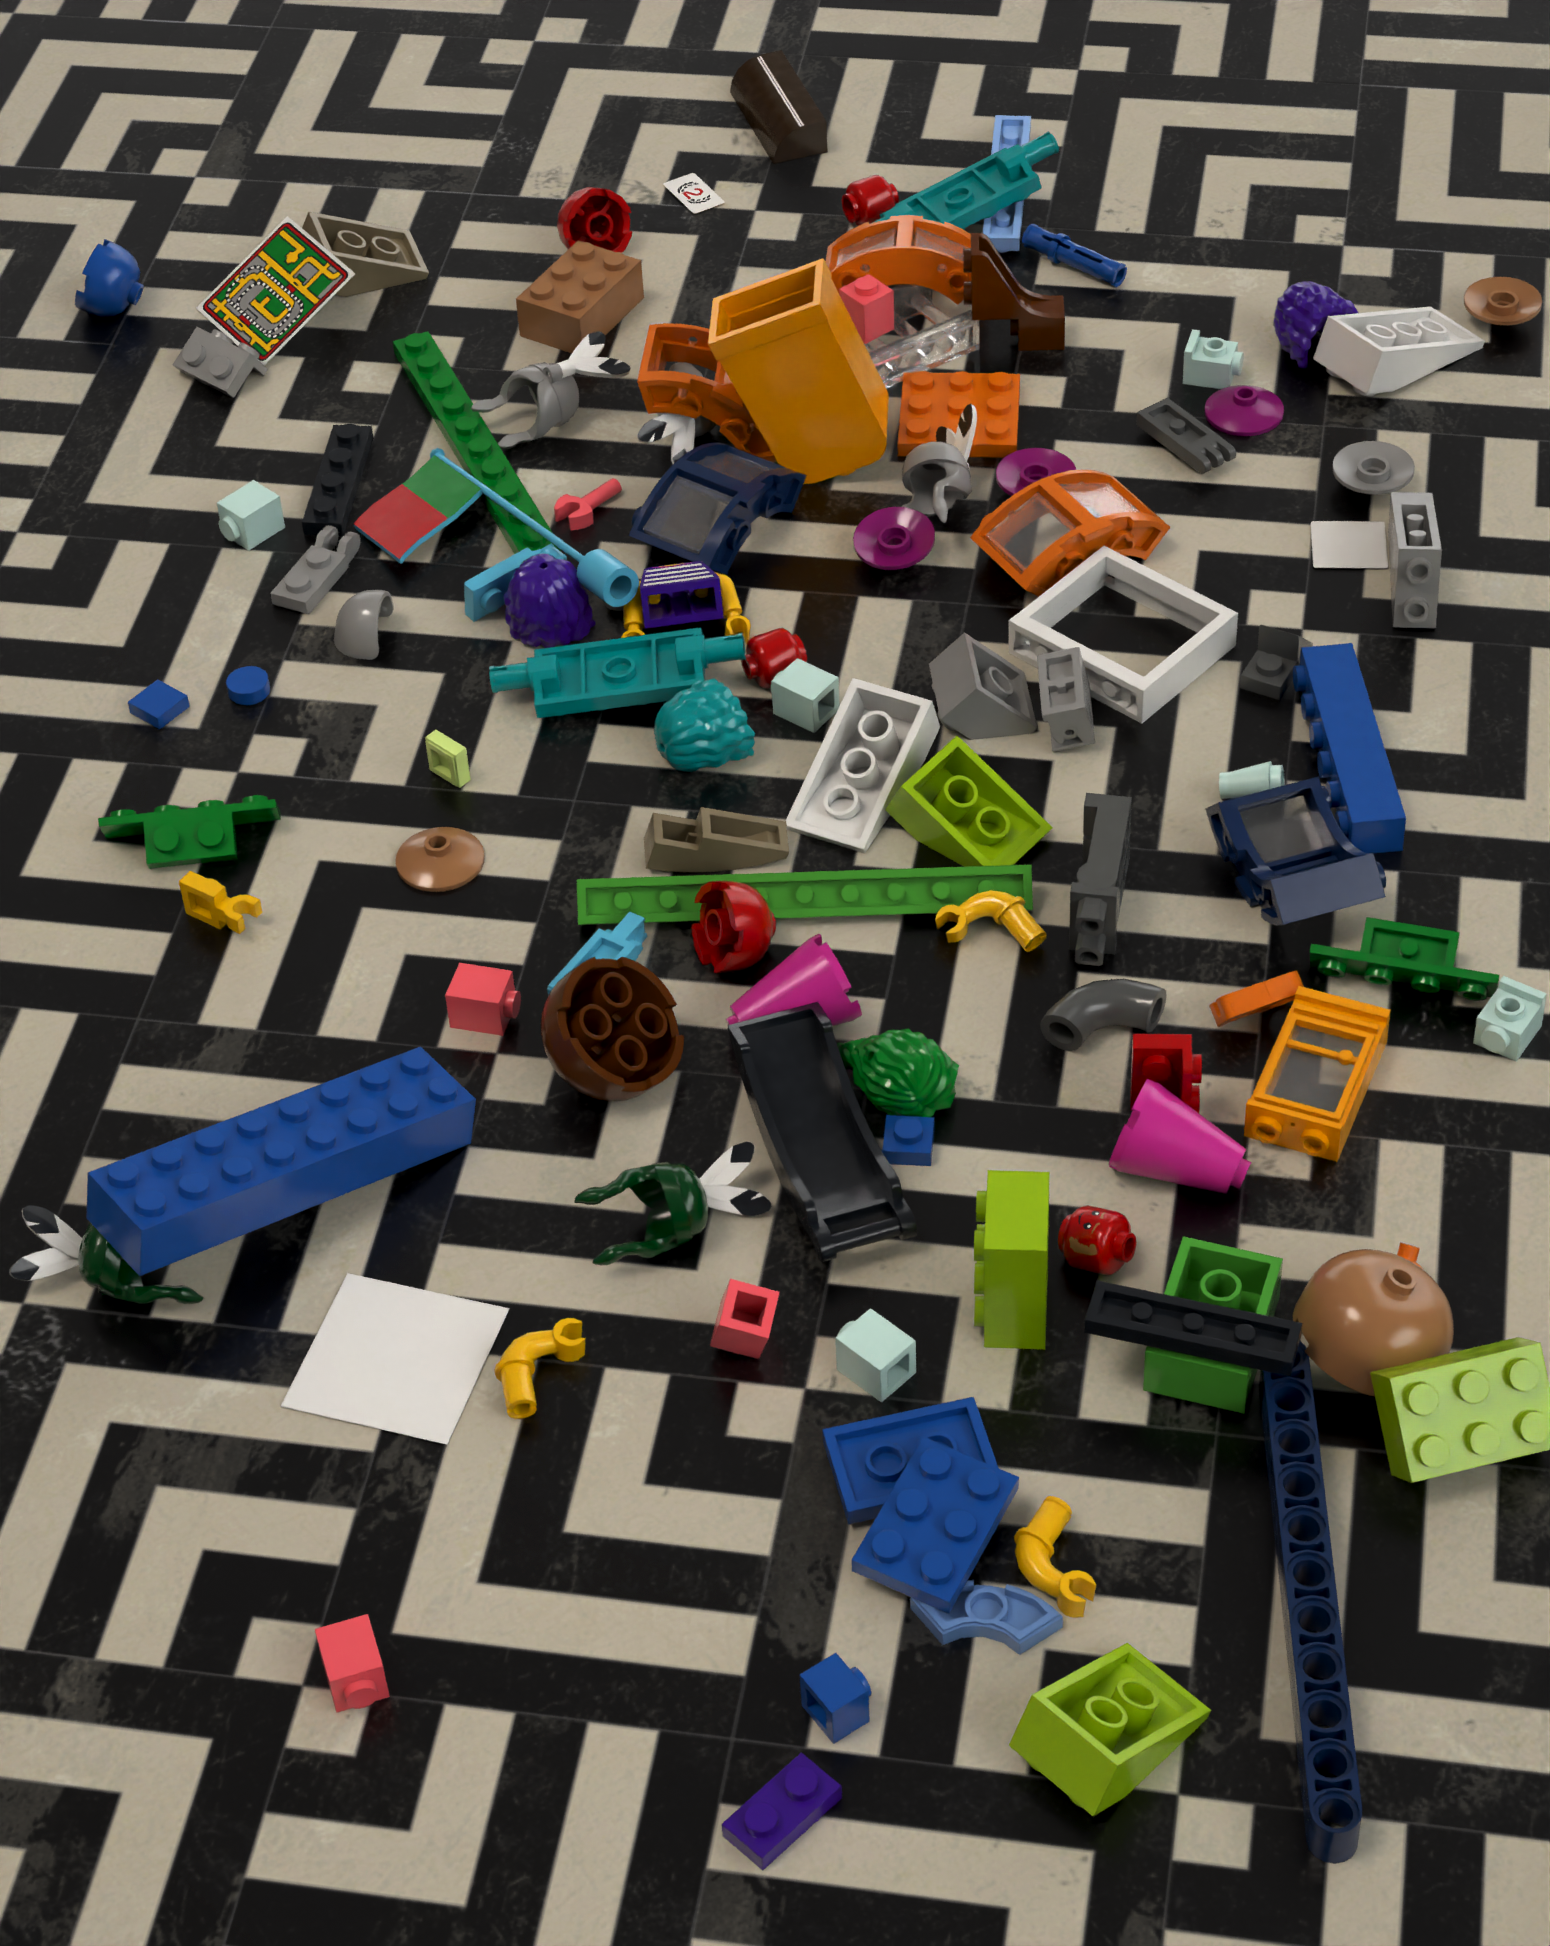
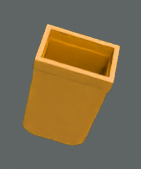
(802, 372)

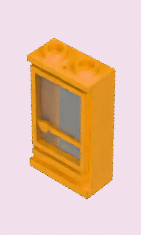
(1317, 1074)

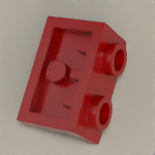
(1169, 1062)

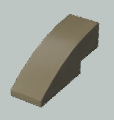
(713, 842)

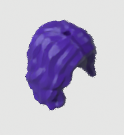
(1304, 312)
(547, 603)

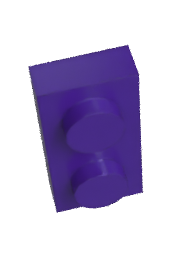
(781, 1811)

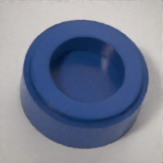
(248, 685)

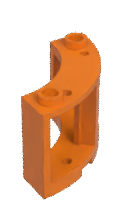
(691, 393)

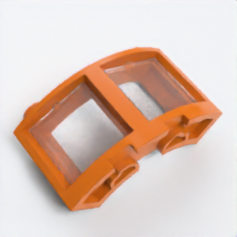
(903, 252)
(1064, 521)

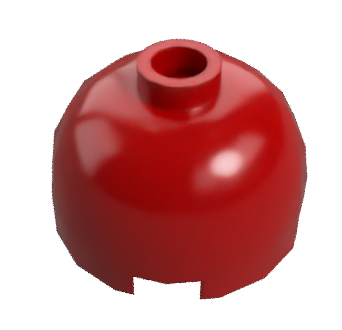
(595, 218)
(732, 926)

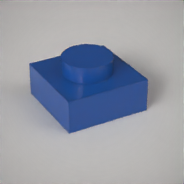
(908, 1140)

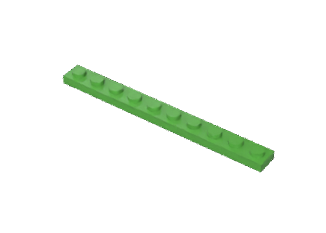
(804, 892)

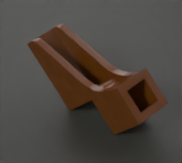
(999, 296)

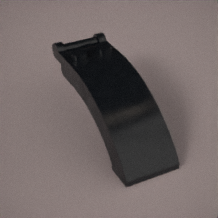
(818, 1131)

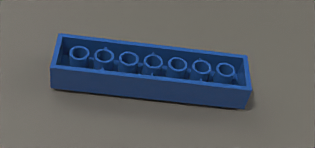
(278, 1160)

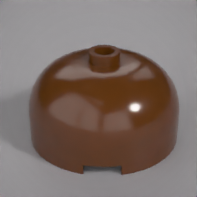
(611, 1029)

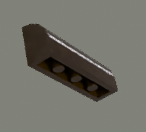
(779, 108)

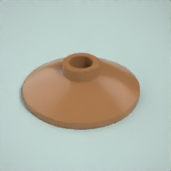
(1502, 300)
(440, 859)

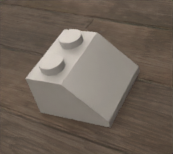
(980, 692)

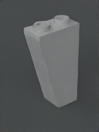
(1414, 559)

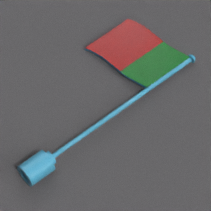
(442, 493)

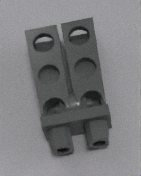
(1101, 878)

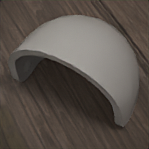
(358, 623)

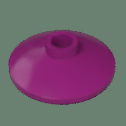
(1244, 410)
(1029, 466)
(894, 538)

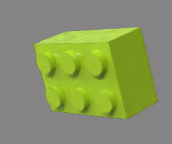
(1012, 1259)
(1464, 1409)

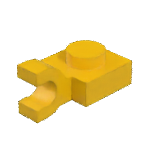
(209, 903)

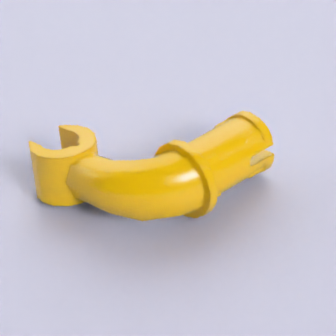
(1003, 908)
(518, 1365)
(1034, 1553)

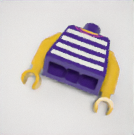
(681, 596)

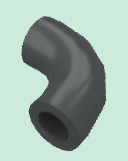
(1102, 1005)

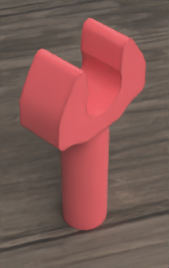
(581, 509)

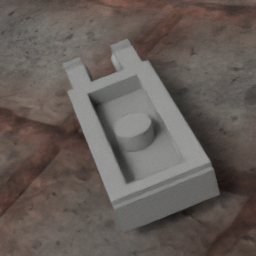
(316, 571)

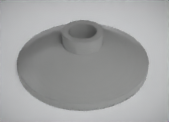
(1373, 467)

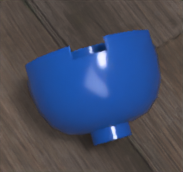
(109, 281)

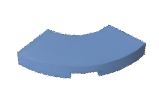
(992, 1613)

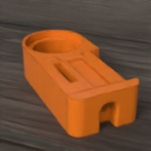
(1256, 998)

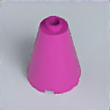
(801, 979)
(1177, 1144)

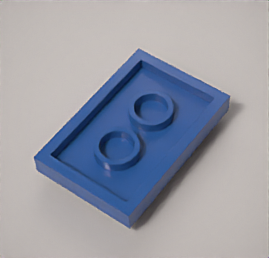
(874, 1452)
(935, 1524)

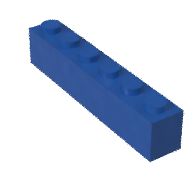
(1350, 748)

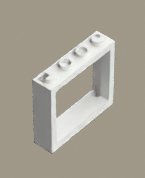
(1110, 682)

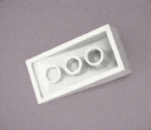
(1391, 347)
(861, 764)

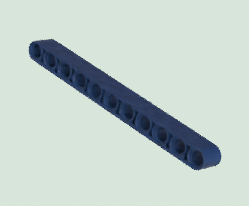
(1297, 1515)

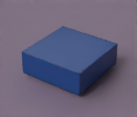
(158, 704)

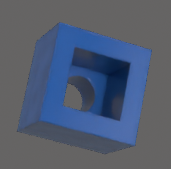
(835, 1697)

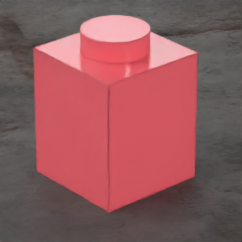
(869, 306)
(482, 999)
(744, 1319)
(352, 1663)

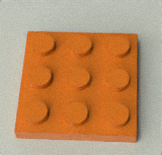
(939, 400)

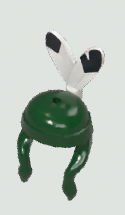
(679, 1201)
(97, 1261)

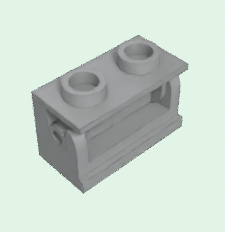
(1066, 698)

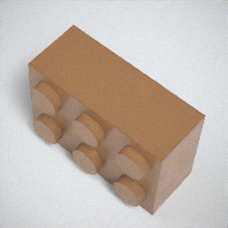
(580, 295)

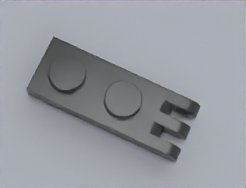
(1185, 435)

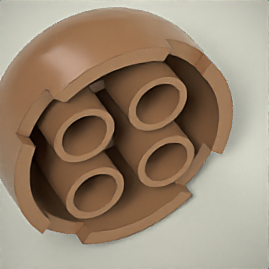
(1372, 1315)

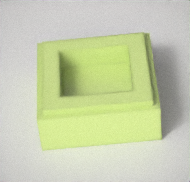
(447, 758)

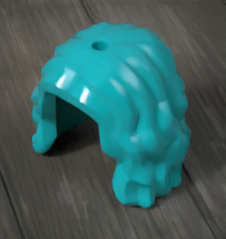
(703, 728)

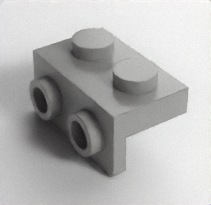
(217, 361)

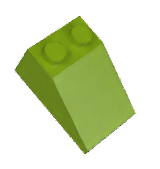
(966, 810)
(1106, 1727)

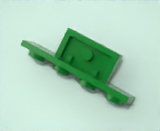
(190, 834)
(1406, 955)

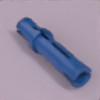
(1061, 249)

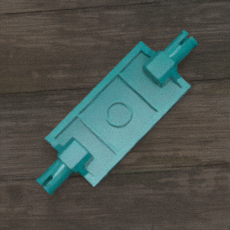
(982, 187)
(616, 670)

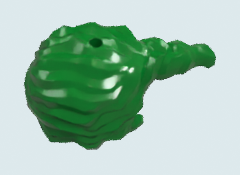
(902, 1072)

